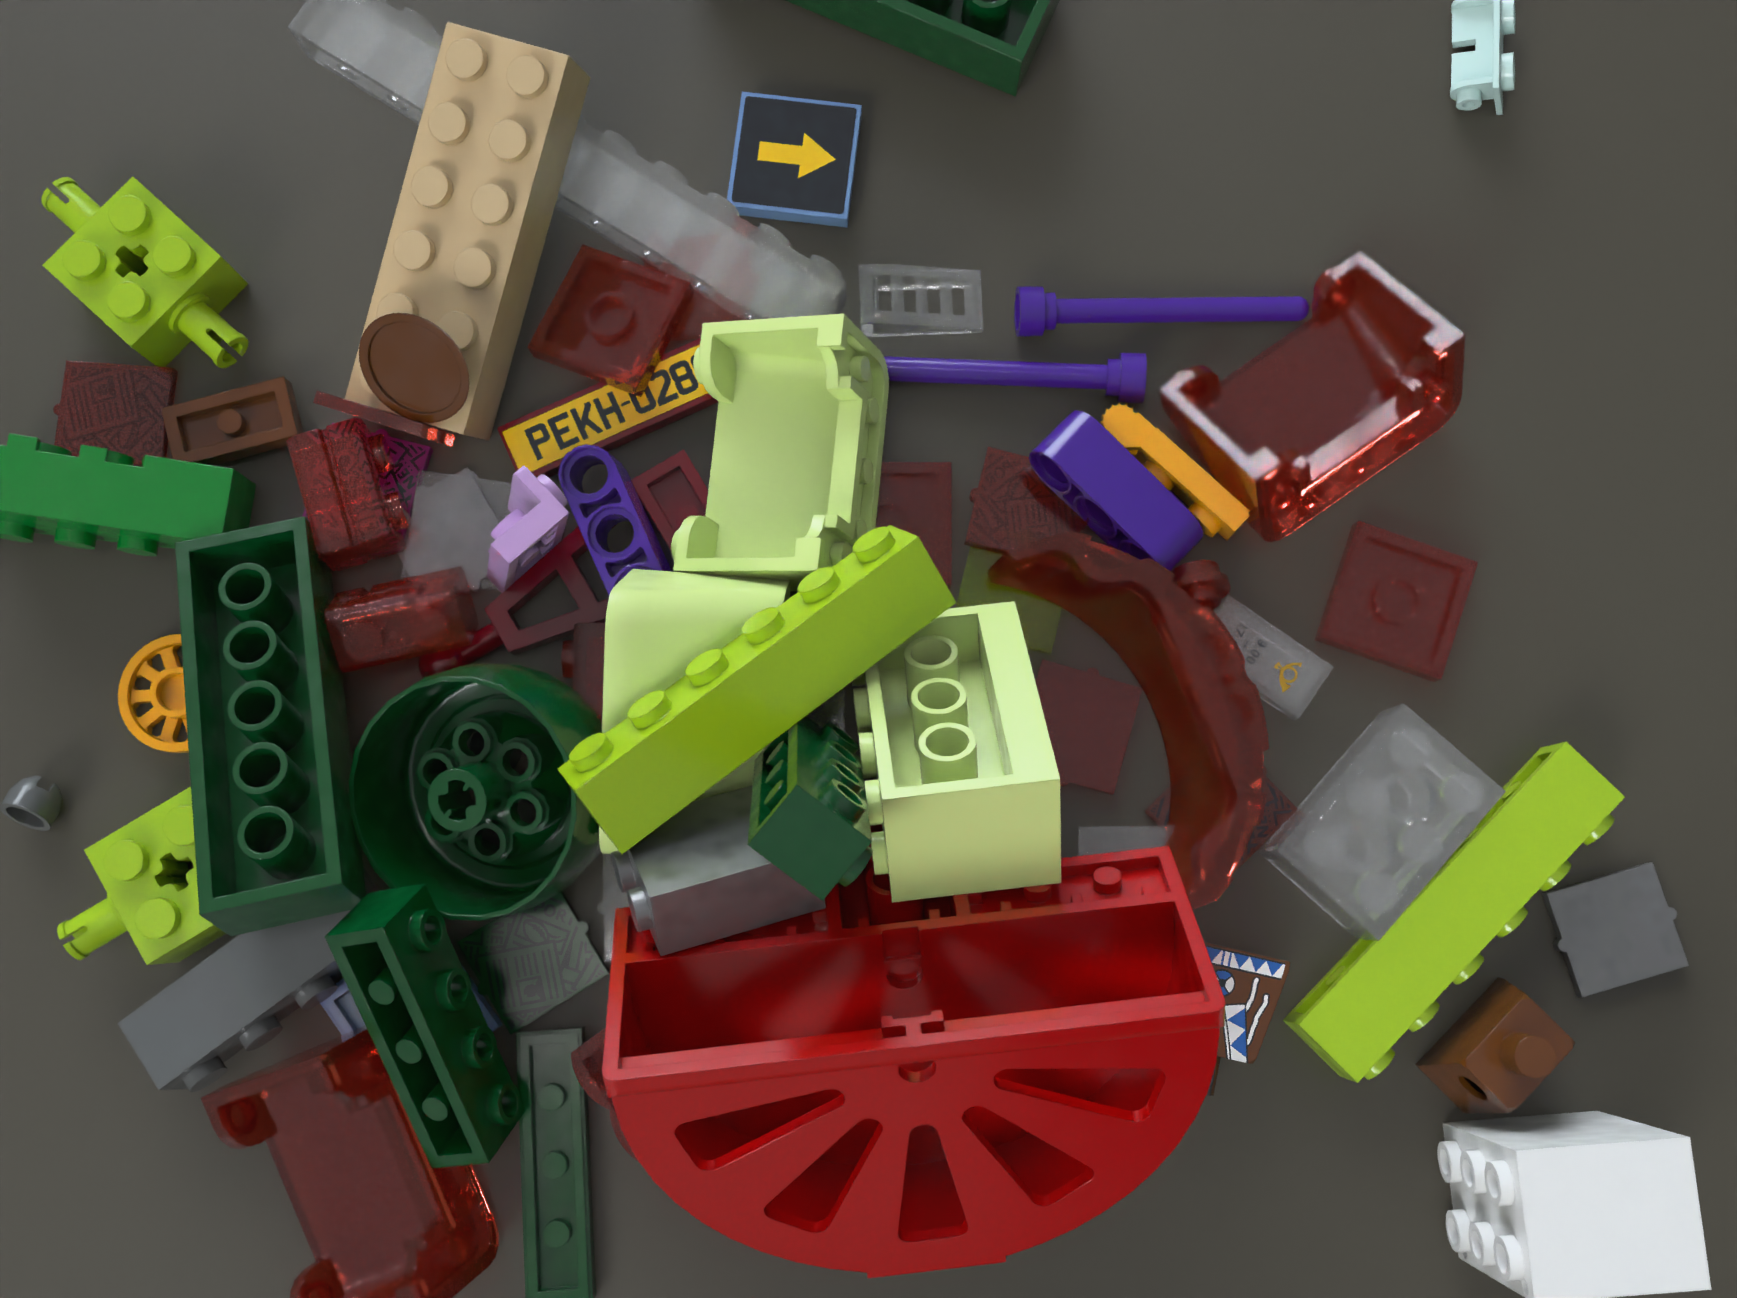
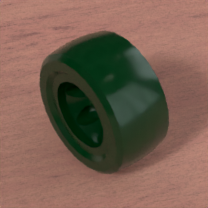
(416, 778)

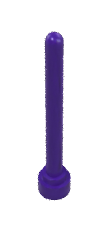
(1042, 311)
(1118, 378)

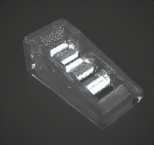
(918, 278)

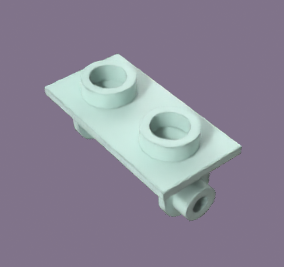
(1487, 70)

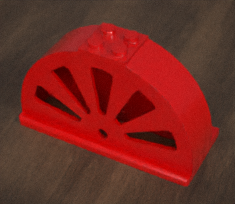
(919, 1068)

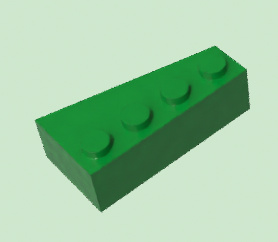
(114, 500)

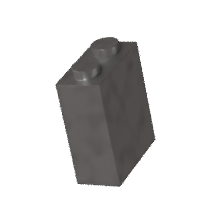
(702, 880)

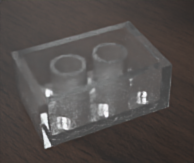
(1382, 822)

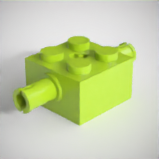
(145, 273)
(146, 889)

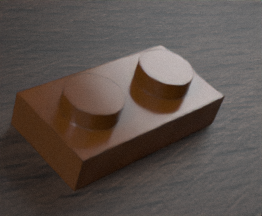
(233, 423)

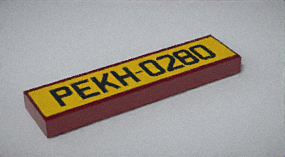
(606, 415)

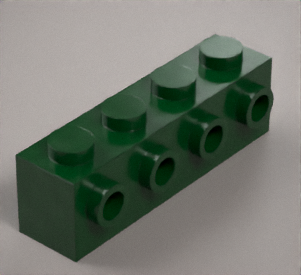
(811, 807)
(427, 1025)

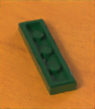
(555, 1167)

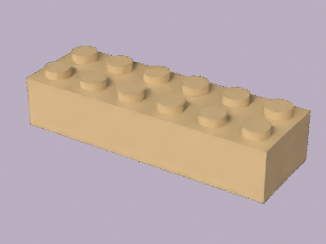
(478, 206)

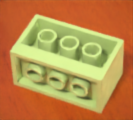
(959, 760)

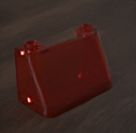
(1325, 400)
(359, 1176)

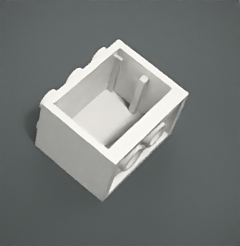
(1575, 1205)

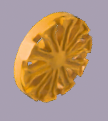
(165, 694)

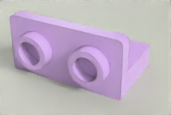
(529, 530)

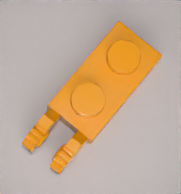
(1207, 499)

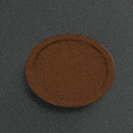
(414, 367)

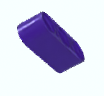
(1115, 492)
(604, 509)

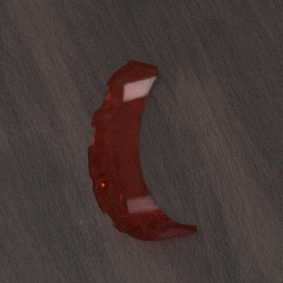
(1191, 678)

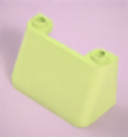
(790, 447)
(661, 625)

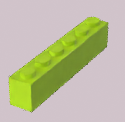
(756, 685)
(1474, 896)

